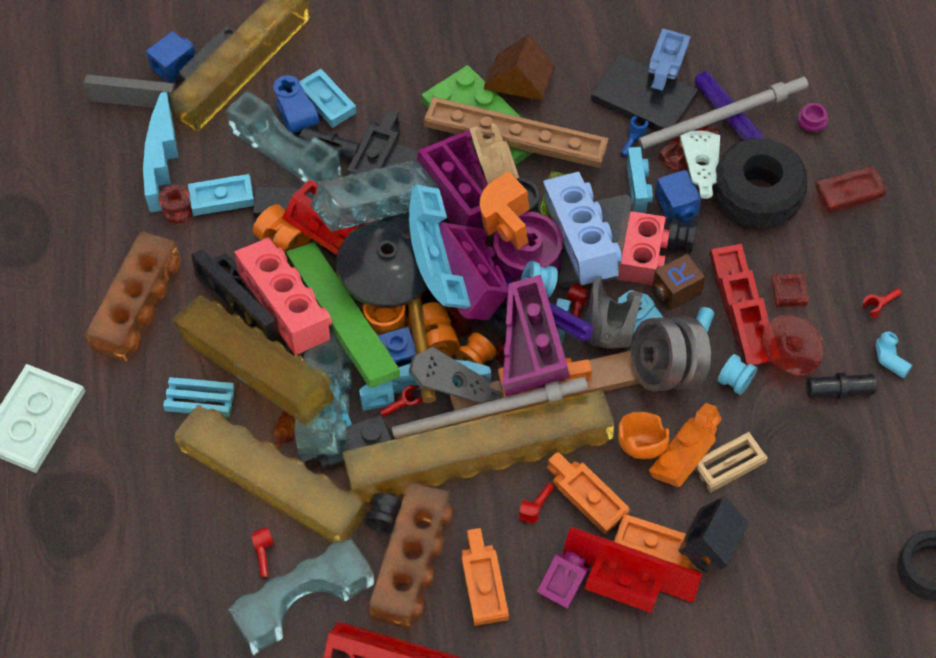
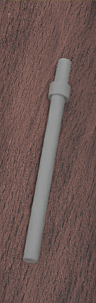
(776, 93)
(553, 392)

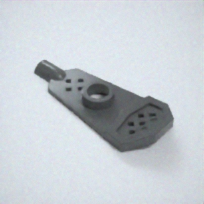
(443, 370)

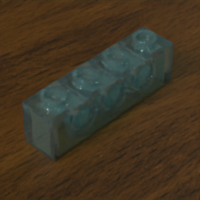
(368, 195)
(328, 428)

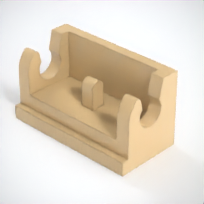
(493, 154)

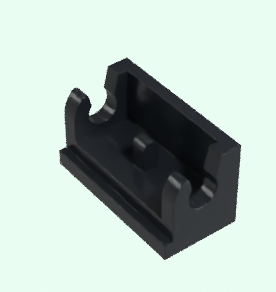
(714, 534)

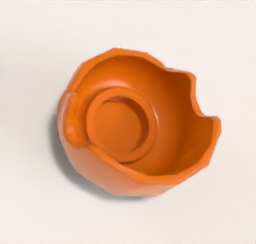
(642, 435)

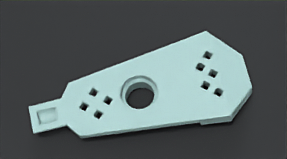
(702, 147)

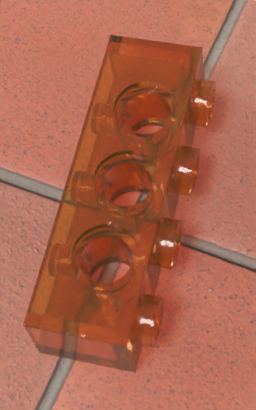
(132, 279)
(419, 505)

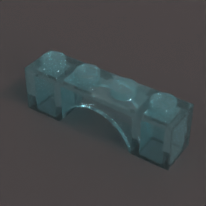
(258, 126)
(337, 571)

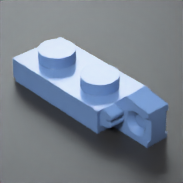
(667, 57)

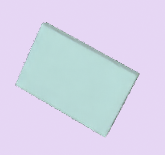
(35, 416)

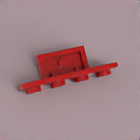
(629, 573)

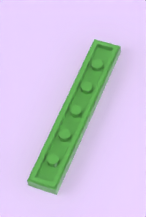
(347, 320)

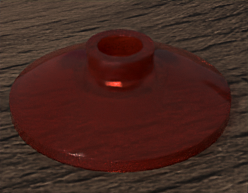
(800, 337)

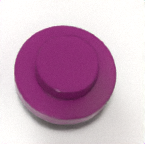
(813, 117)

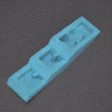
(159, 147)

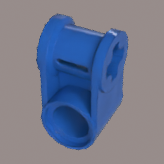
(294, 104)

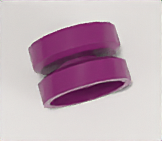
(543, 247)

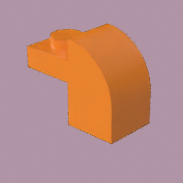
(500, 209)

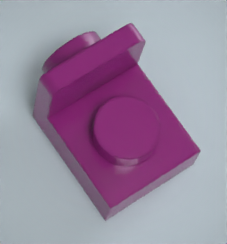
(564, 578)

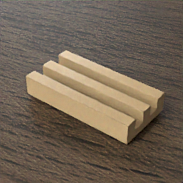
(742, 469)

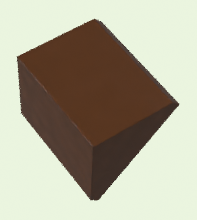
(521, 70)

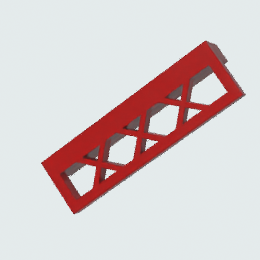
(305, 219)
(371, 644)

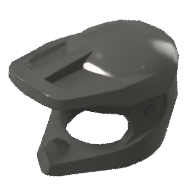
(611, 320)

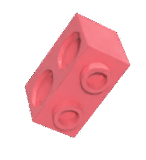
(643, 248)

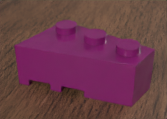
(459, 177)
(473, 260)
(532, 340)

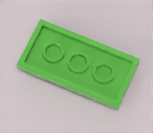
(468, 89)

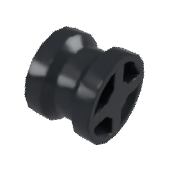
(682, 234)
(383, 513)

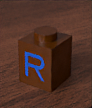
(678, 282)

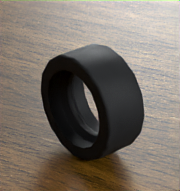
(908, 575)

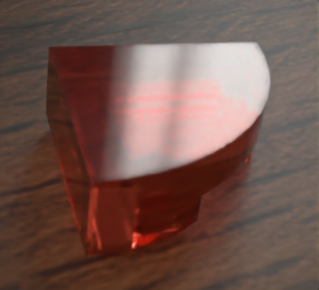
(284, 429)

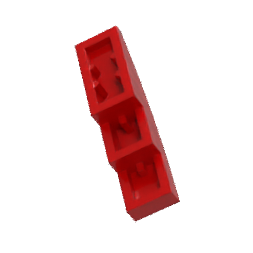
(741, 302)

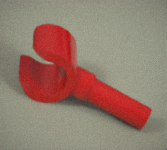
(577, 295)
(879, 302)
(402, 401)
(530, 511)
(262, 540)

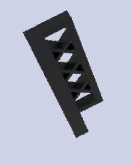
(231, 293)

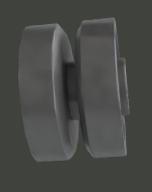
(670, 353)

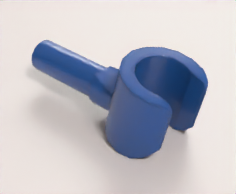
(634, 133)

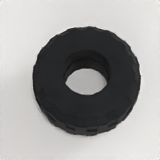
(757, 205)

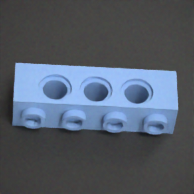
(582, 227)

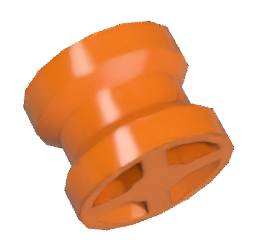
(476, 350)

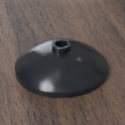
(380, 277)

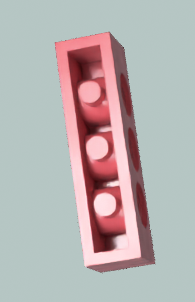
(283, 295)

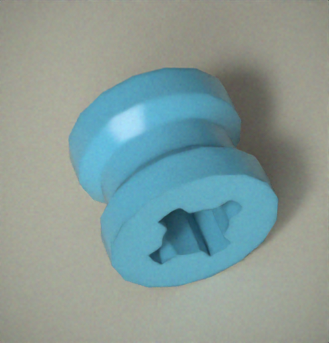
(549, 275)
(737, 374)

